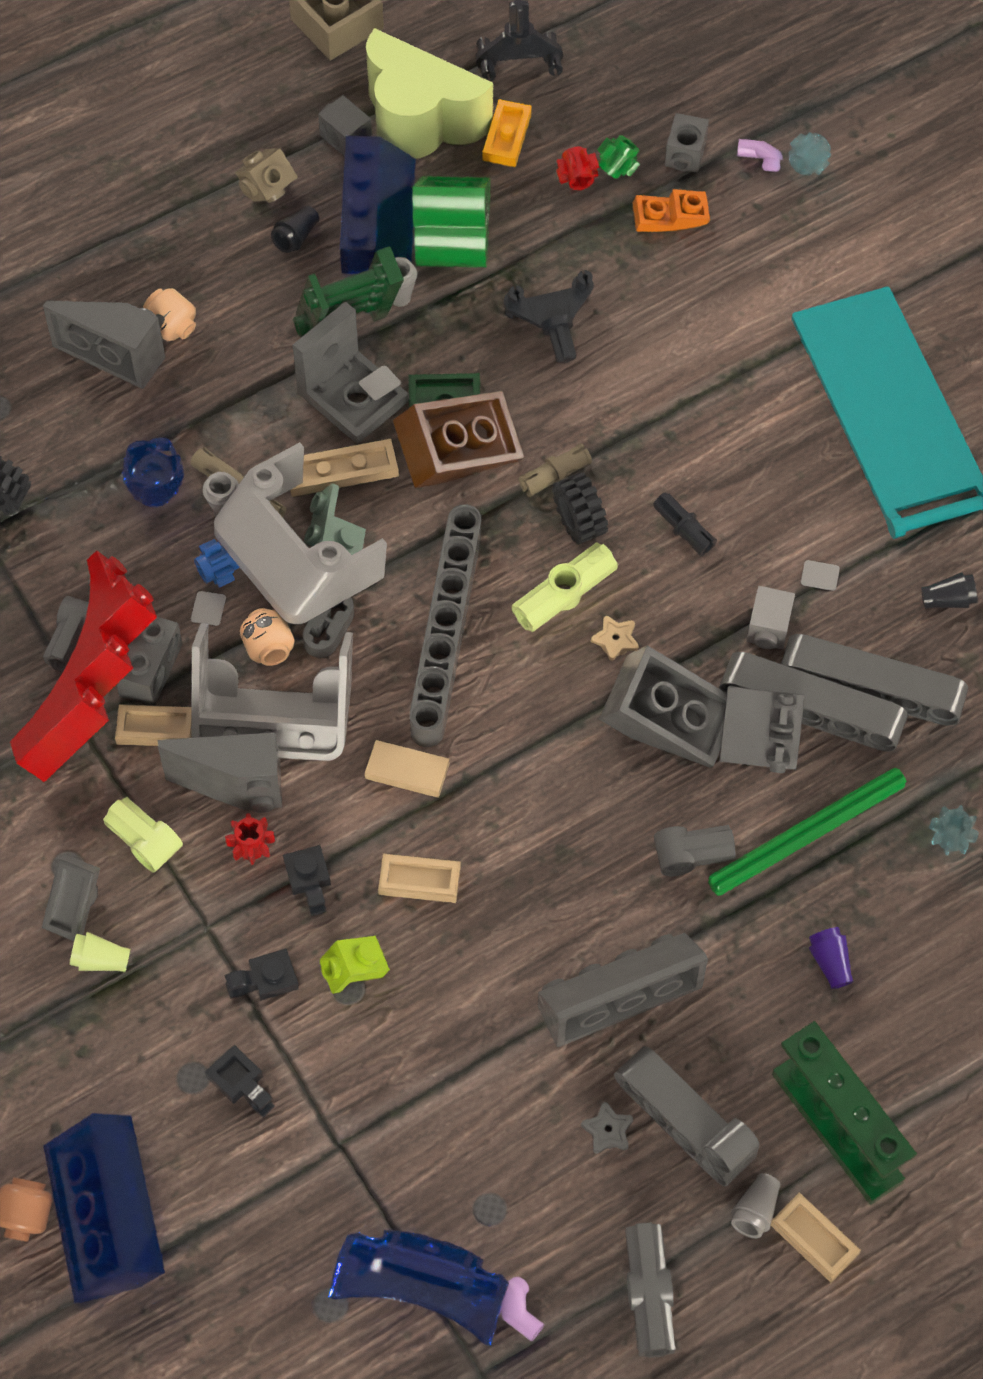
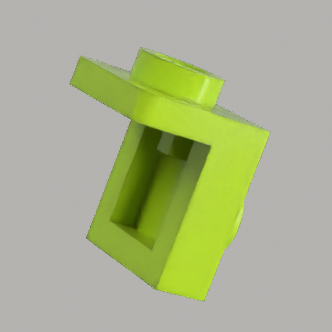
(352, 962)

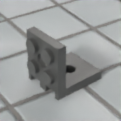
(330, 371)

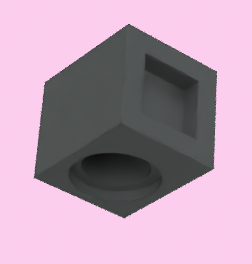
(342, 120)
(686, 142)

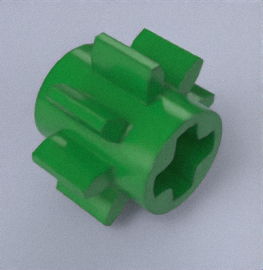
(618, 156)

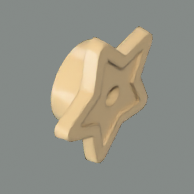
(615, 647)

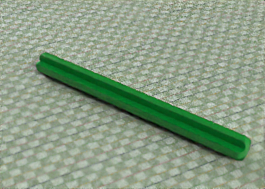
(806, 831)

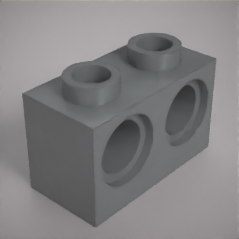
(152, 660)

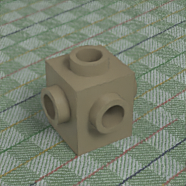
(265, 175)

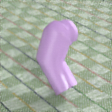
(762, 150)
(515, 1311)

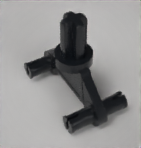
(518, 42)
(552, 312)

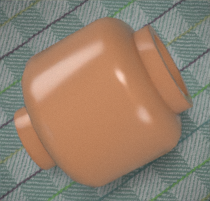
(24, 1208)

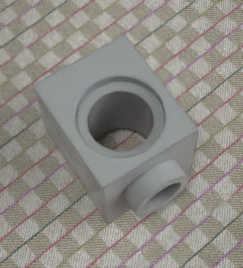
(770, 618)

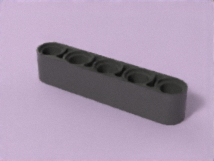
(916, 689)
(826, 703)

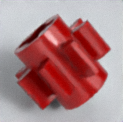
(577, 168)
(250, 848)

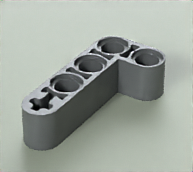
(713, 1143)

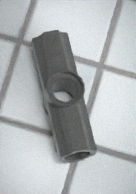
(650, 1290)

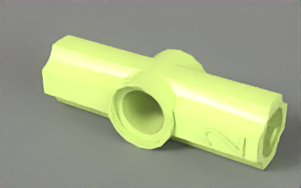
(549, 599)

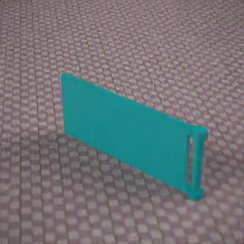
(890, 408)

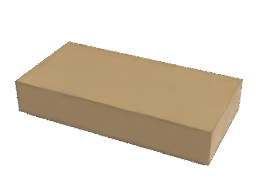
(148, 724)
(407, 768)
(419, 878)
(815, 1237)

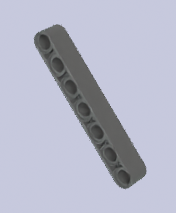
(445, 639)

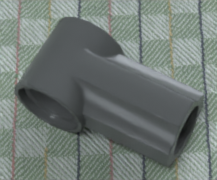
(69, 627)
(683, 850)

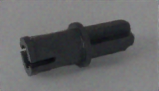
(685, 524)

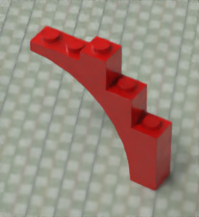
(98, 663)

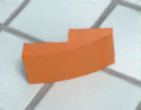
(678, 212)

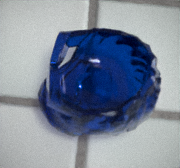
(151, 474)

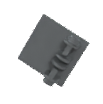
(762, 728)

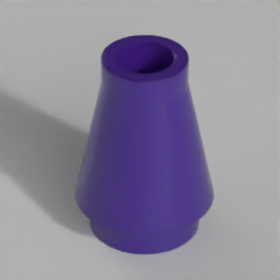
(832, 956)

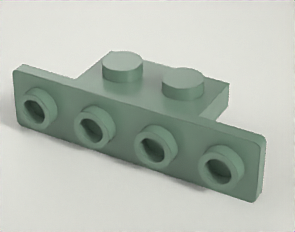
(331, 528)

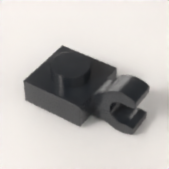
(308, 874)
(268, 974)
(238, 1077)

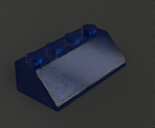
(375, 202)
(103, 1207)

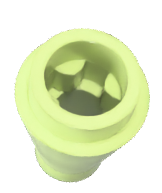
(98, 954)

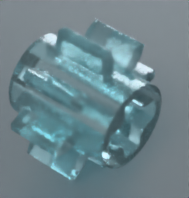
(809, 153)
(957, 821)

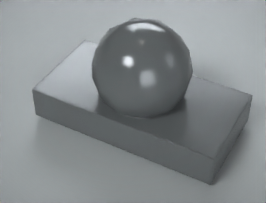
(71, 897)

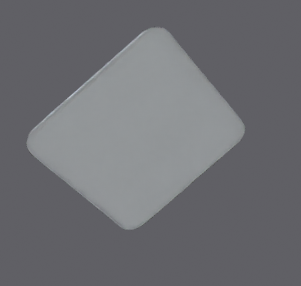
(379, 382)
(820, 575)
(208, 608)

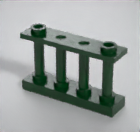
(366, 291)
(843, 1113)

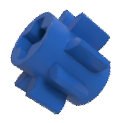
(215, 564)

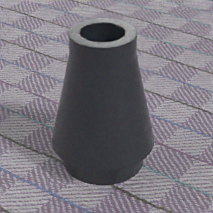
(293, 230)
(952, 592)

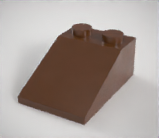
(457, 438)

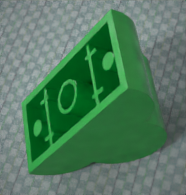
(451, 221)

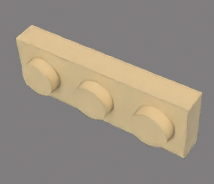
(347, 466)

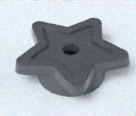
(608, 1140)

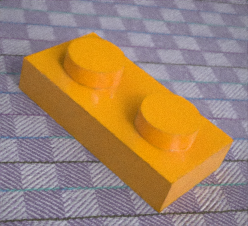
(507, 133)

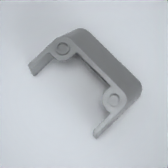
(289, 574)
(304, 723)

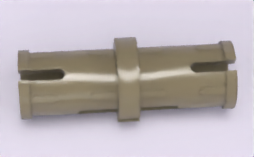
(555, 470)

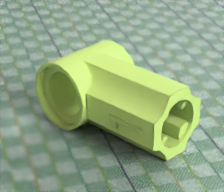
(149, 840)

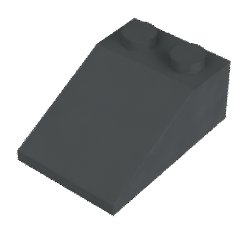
(108, 336)
(667, 707)
(227, 768)

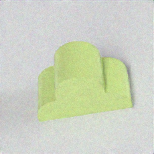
(424, 97)

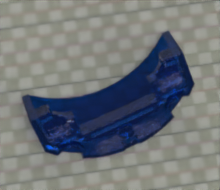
(424, 1274)

